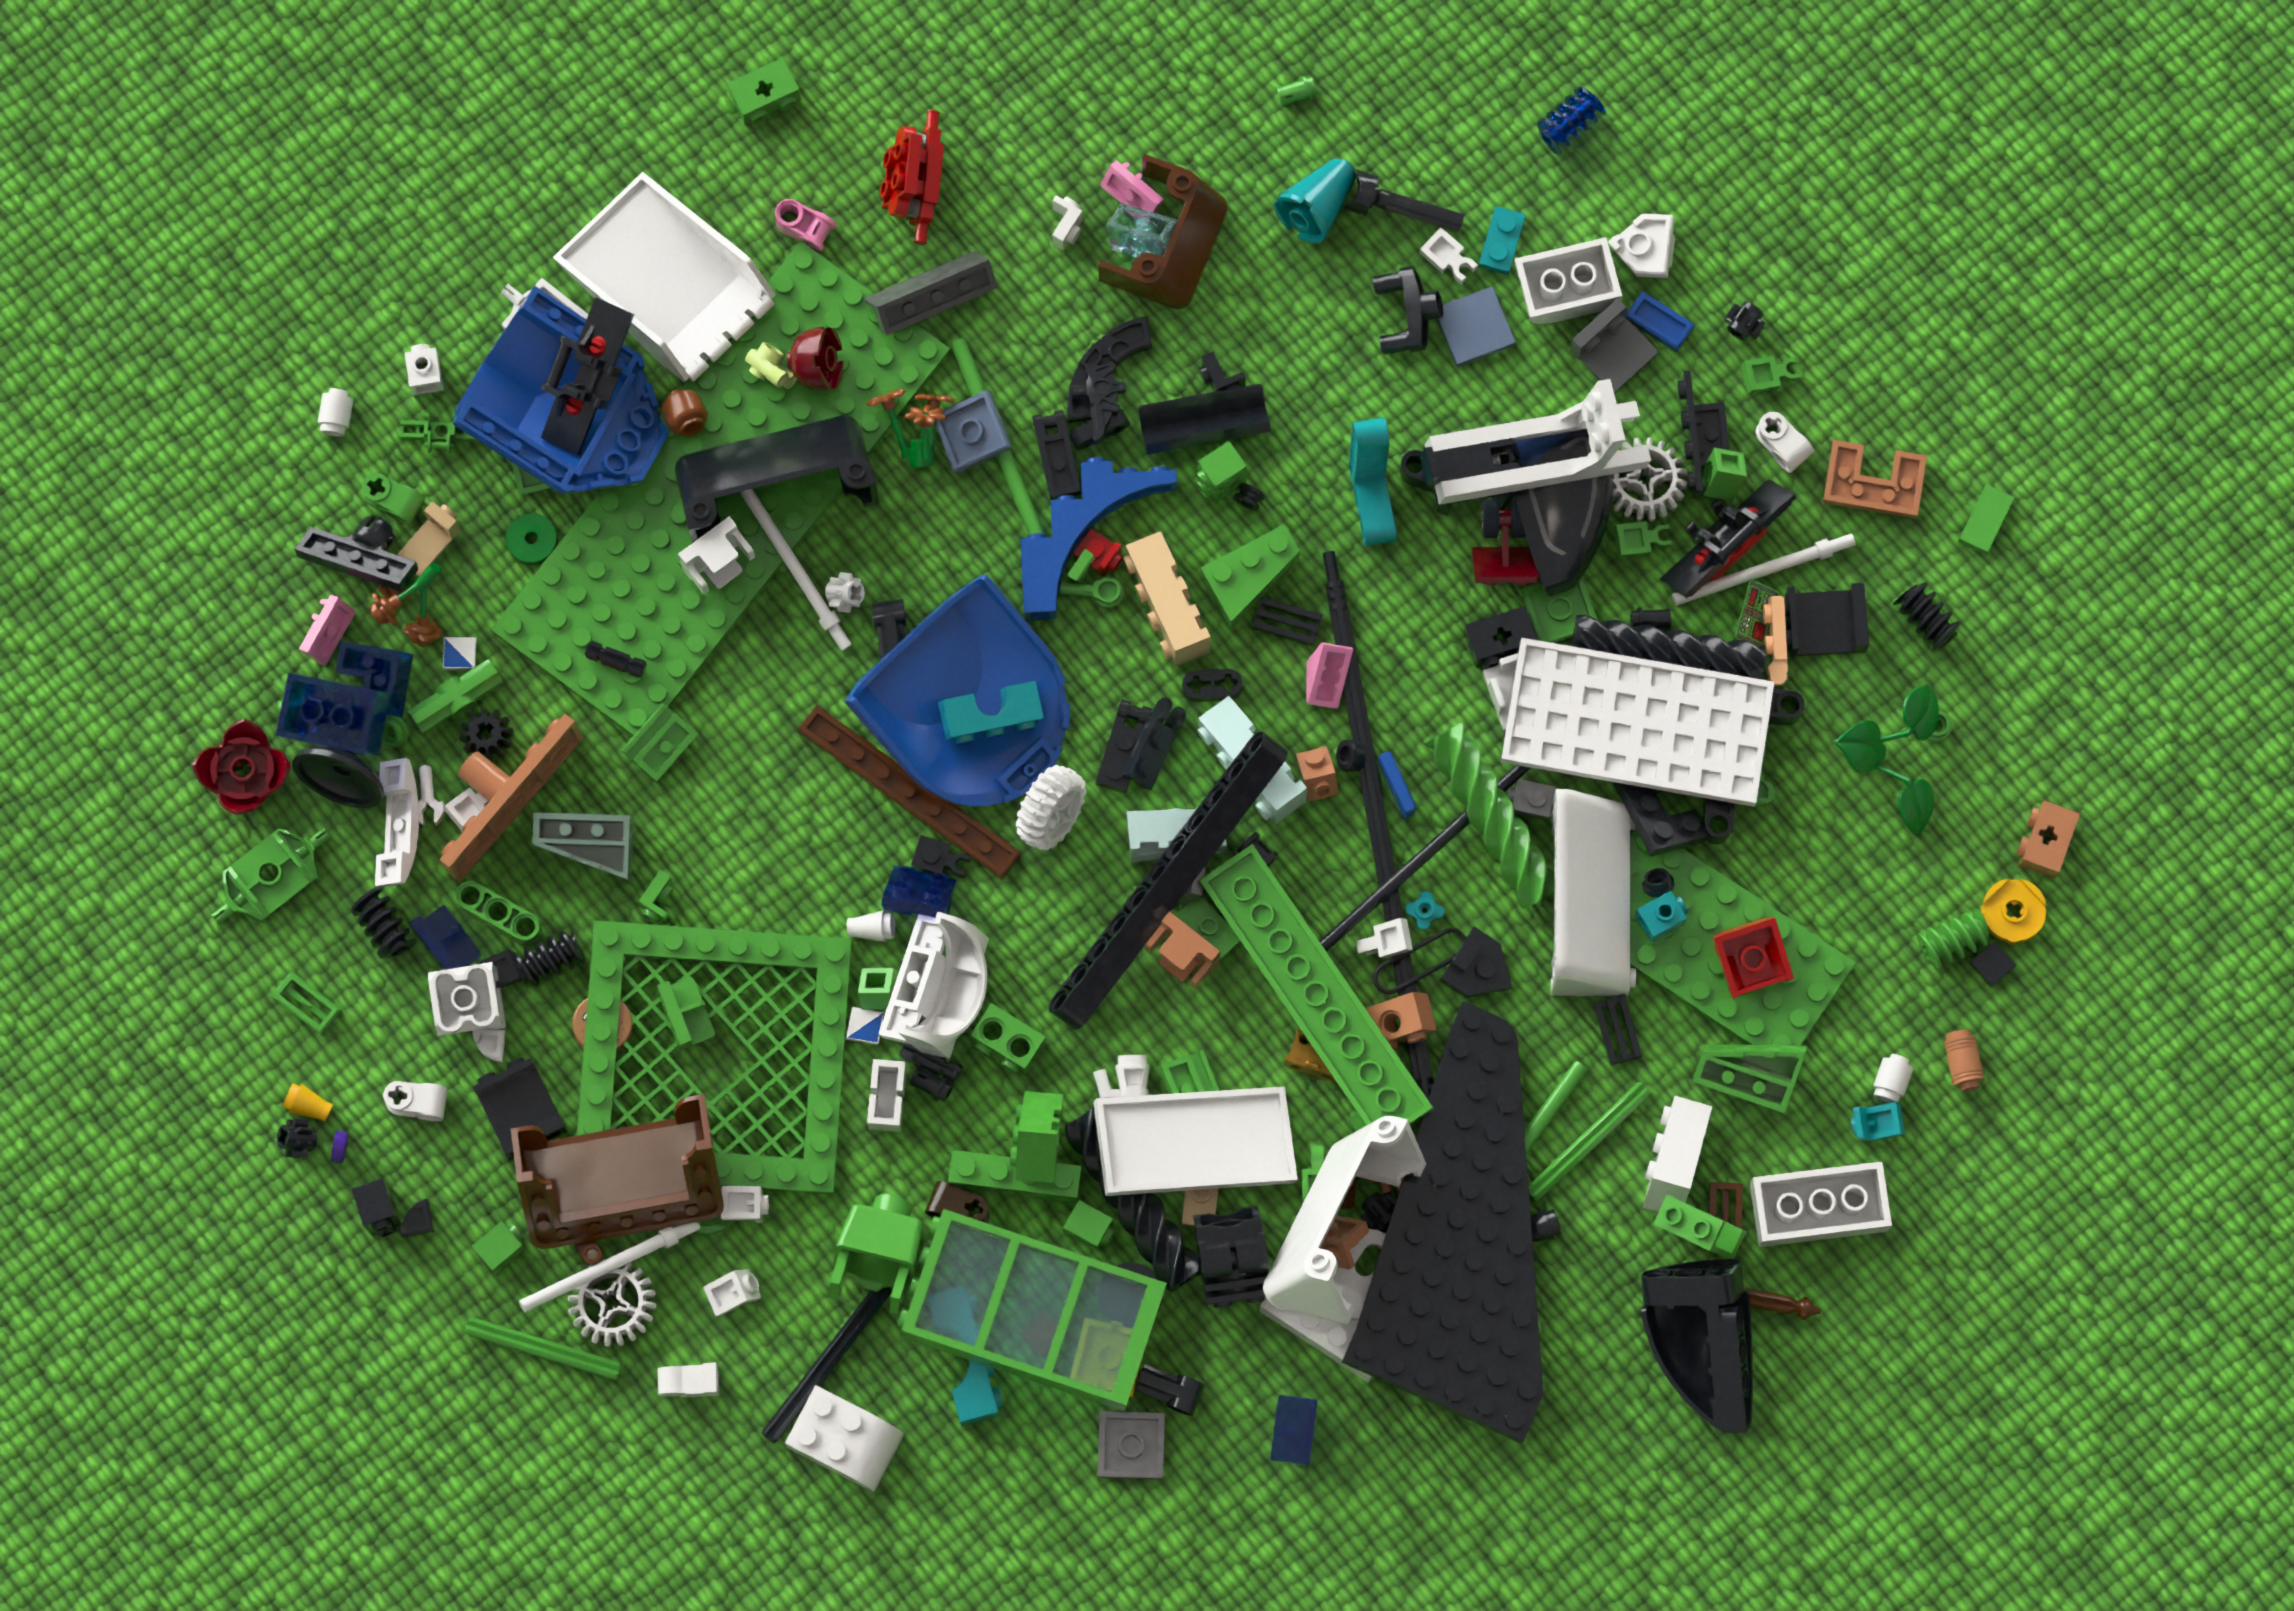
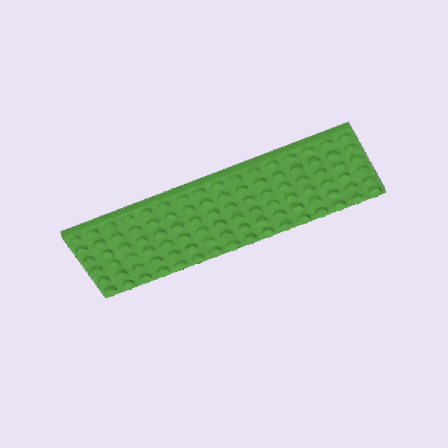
(620, 565)

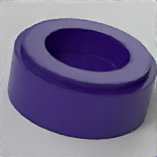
(339, 1147)

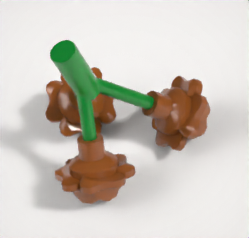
(384, 608)

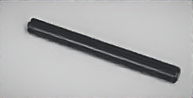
(825, 1363)

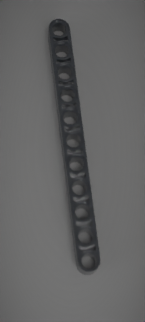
(1168, 880)

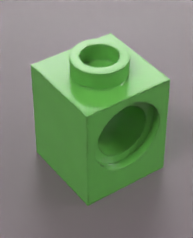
(1723, 474)
(1089, 1226)
(499, 1246)

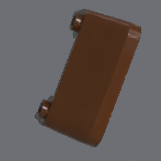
(1176, 275)

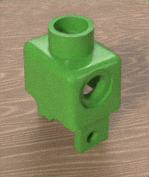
(879, 1248)

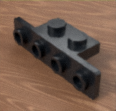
(1706, 431)

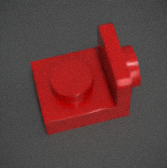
(1106, 553)

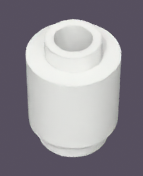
(335, 412)
(1892, 1078)

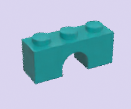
(963, 718)

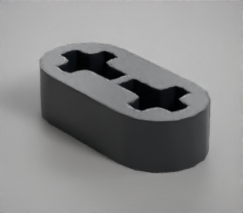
(1083, 435)
(1212, 677)

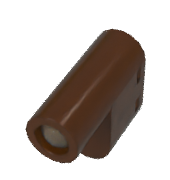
(590, 1252)

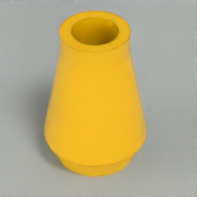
(306, 1103)

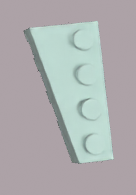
(1229, 732)

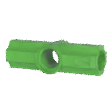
(455, 697)

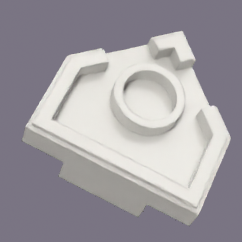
(1647, 245)

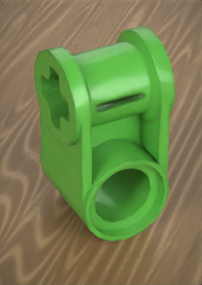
(397, 499)

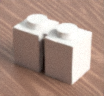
(889, 1084)

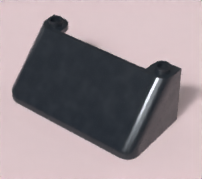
(772, 460)

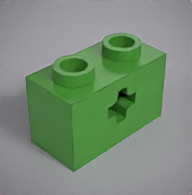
(775, 80)

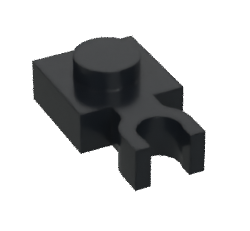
(934, 856)

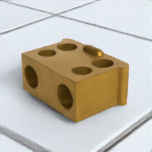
(1306, 1060)

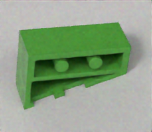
(1752, 1072)

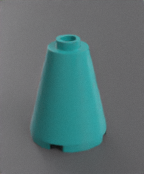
(1316, 200)

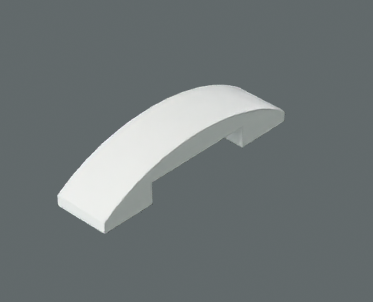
(401, 823)

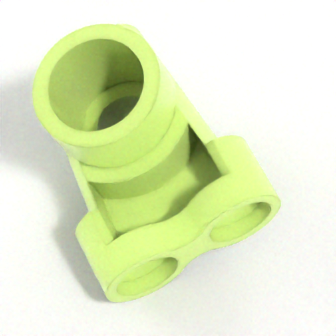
(766, 364)

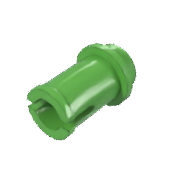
(1297, 91)

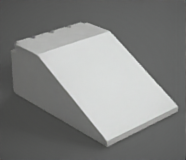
(670, 272)

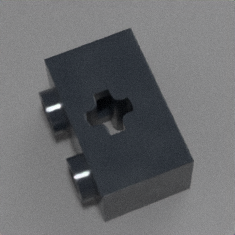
(1483, 633)
(377, 1208)

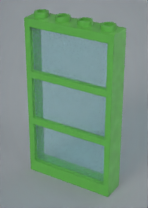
(1031, 1309)

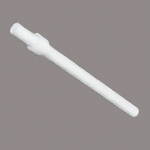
(1821, 549)
(828, 619)
(666, 1238)

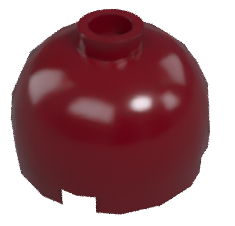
(815, 359)

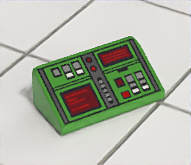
(1751, 622)

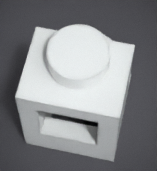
(427, 379)

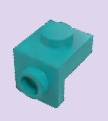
(1878, 1122)

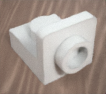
(744, 1203)
(732, 1291)

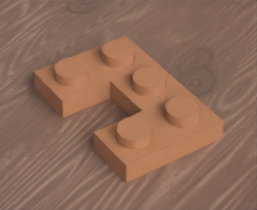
(1895, 496)

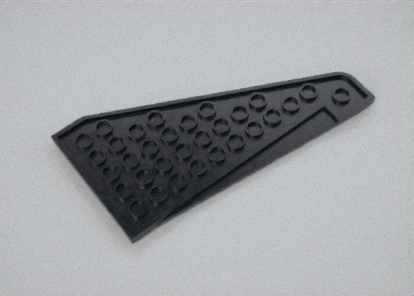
(1456, 1271)

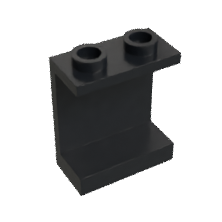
(1826, 621)
(518, 1100)

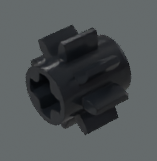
(1745, 321)
(296, 1138)
(1378, 1211)

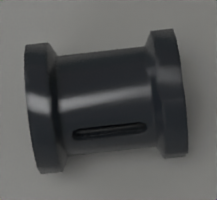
(1267, 855)

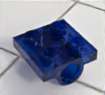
(918, 892)

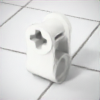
(1786, 444)
(421, 1100)

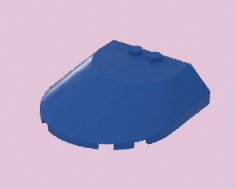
(961, 649)

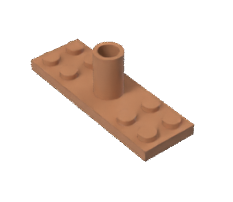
(506, 794)

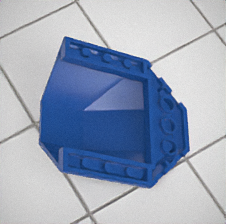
(510, 409)

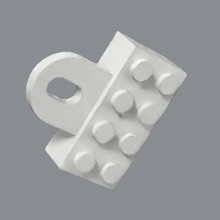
(1326, 1334)

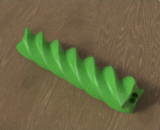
(1492, 814)

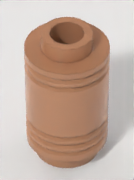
(1964, 1060)

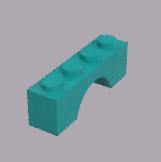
(975, 1396)

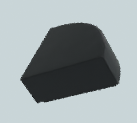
(417, 1220)

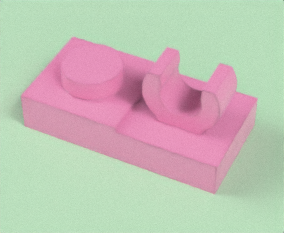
(1129, 188)
(327, 629)

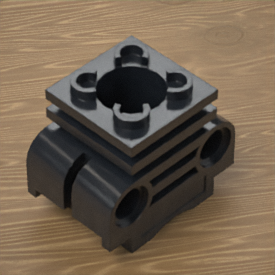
(1232, 1256)

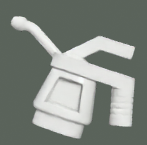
(1131, 1074)

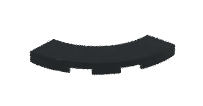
(1113, 347)

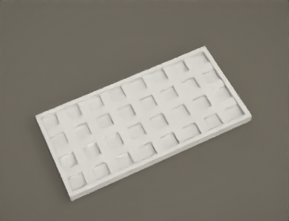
(1637, 722)

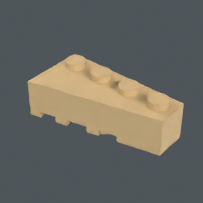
(1167, 599)

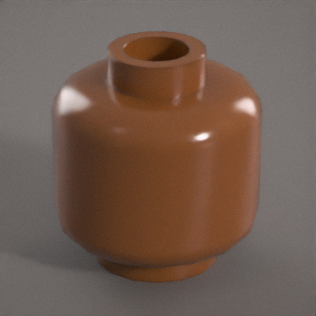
(684, 412)

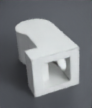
(689, 1380)

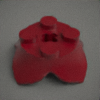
(242, 745)

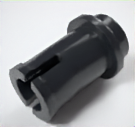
(1654, 618)
(932, 1084)

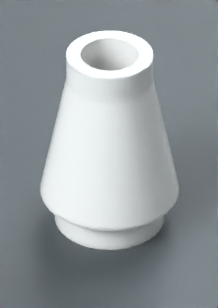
(873, 926)

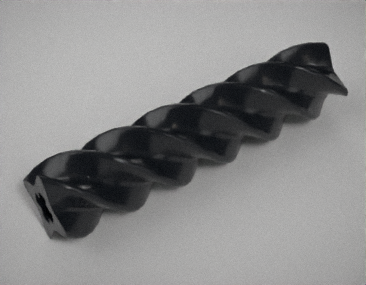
(1671, 647)
(1139, 1214)

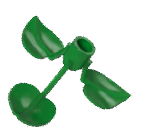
(1865, 749)

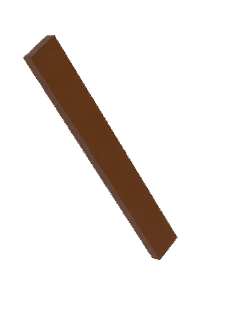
(898, 786)

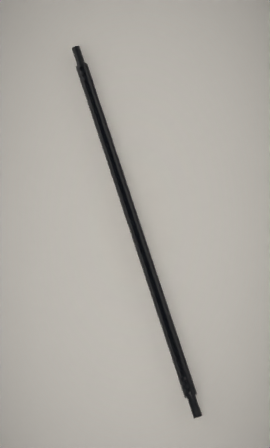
(1373, 797)

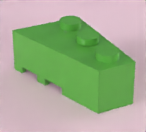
(1249, 572)
(1037, 1137)

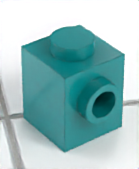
(1662, 916)

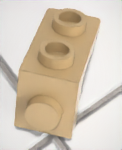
(431, 537)

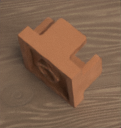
(1183, 951)

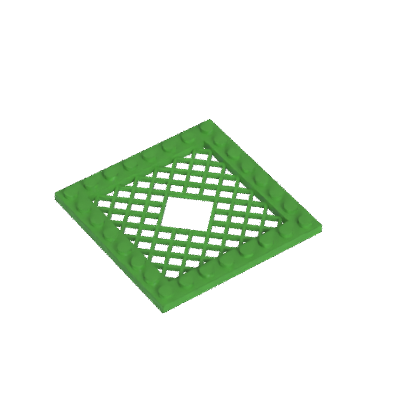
(801, 952)

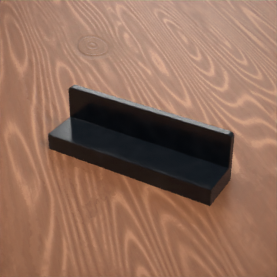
(1204, 418)

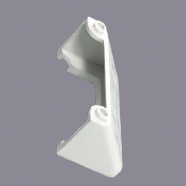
(1591, 896)
(1302, 1271)

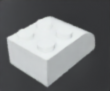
(1568, 281)
(844, 1438)

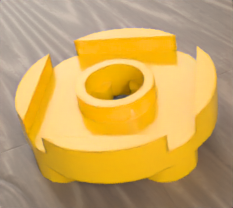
(2032, 910)

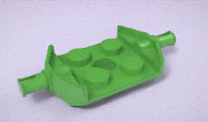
(259, 898)

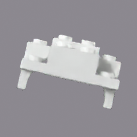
(937, 988)

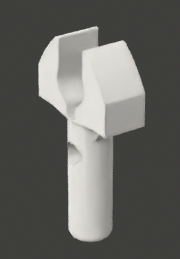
(427, 796)

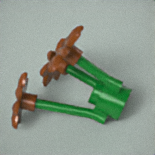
(920, 450)

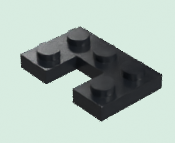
(1656, 828)

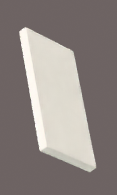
(1195, 1141)

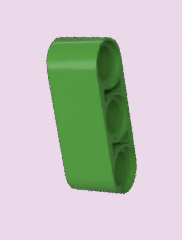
(485, 906)

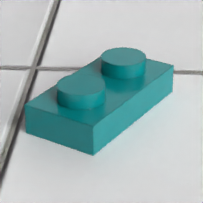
(1501, 240)

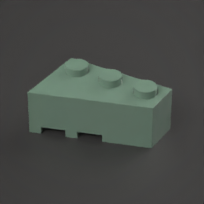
(588, 839)

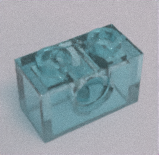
(1139, 231)

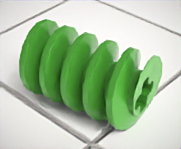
(1954, 938)

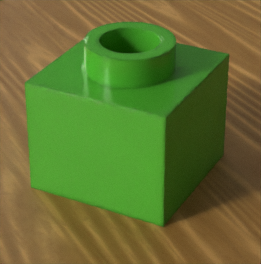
(876, 987)

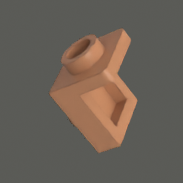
(1317, 773)

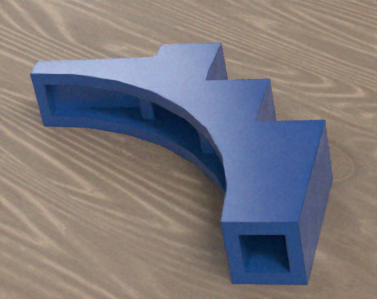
(1072, 518)

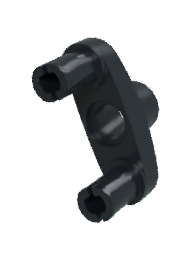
(1419, 306)

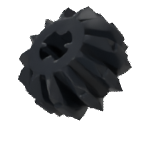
(500, 733)

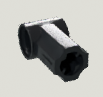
(889, 623)
(1177, 1391)

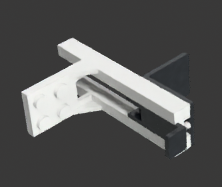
(1480, 463)

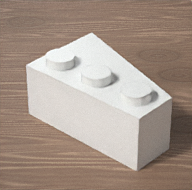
(1677, 1151)

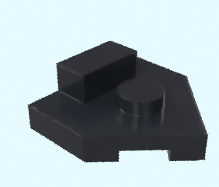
(1477, 967)

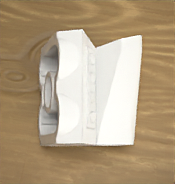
(466, 999)

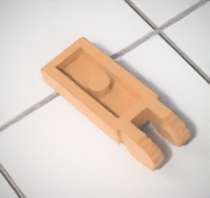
(1776, 643)

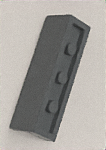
(932, 292)

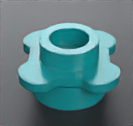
(1424, 919)

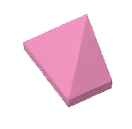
(1327, 674)

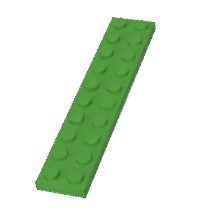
(1314, 990)

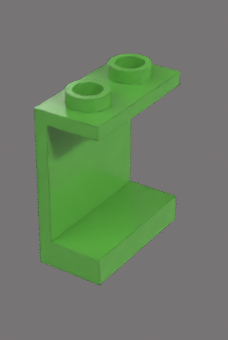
(1699, 1227)

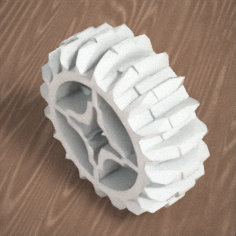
(1657, 477)
(1051, 807)
(606, 1316)

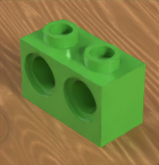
(1221, 472)
(1012, 1033)

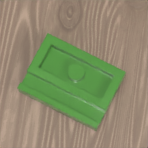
(659, 742)
(1188, 1074)

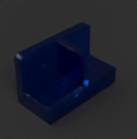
(446, 939)
(1293, 1430)

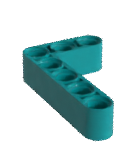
(1368, 473)

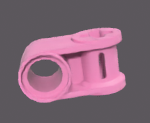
(809, 227)

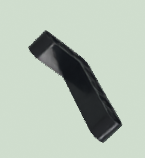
(1725, 810)

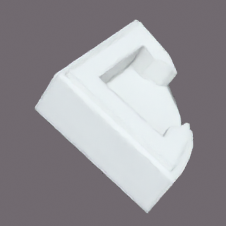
(491, 1043)

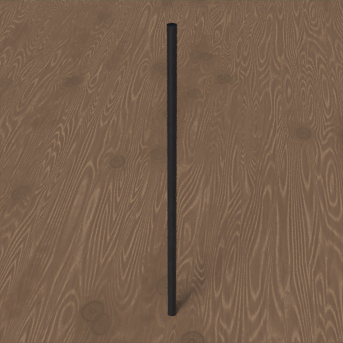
(1411, 866)

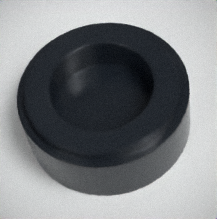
(1350, 755)

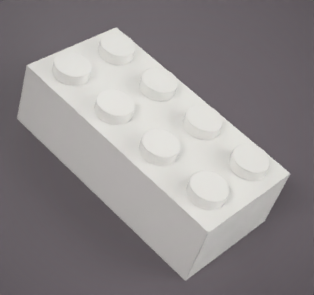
(1820, 1204)

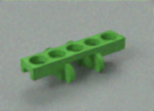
(430, 436)

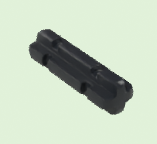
(615, 659)
(931, 1062)

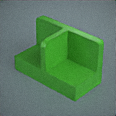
(686, 1012)

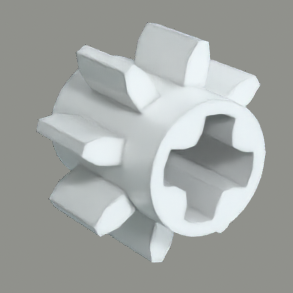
(844, 592)

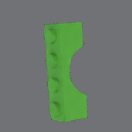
(993, 1172)

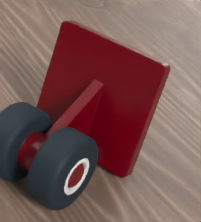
(1503, 563)

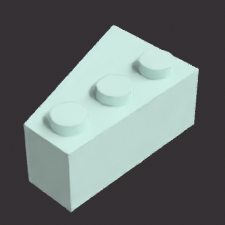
(1154, 830)

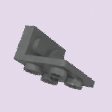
(1613, 347)

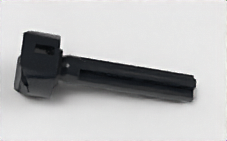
(1370, 195)

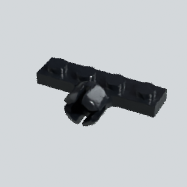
(360, 554)

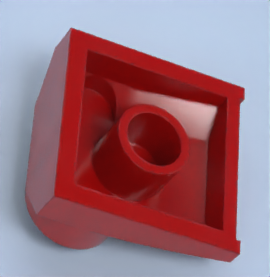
(1752, 956)

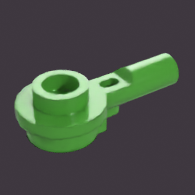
(1106, 591)

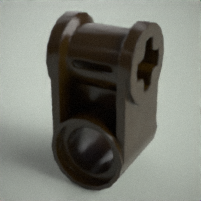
(956, 1200)

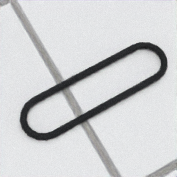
(1422, 975)

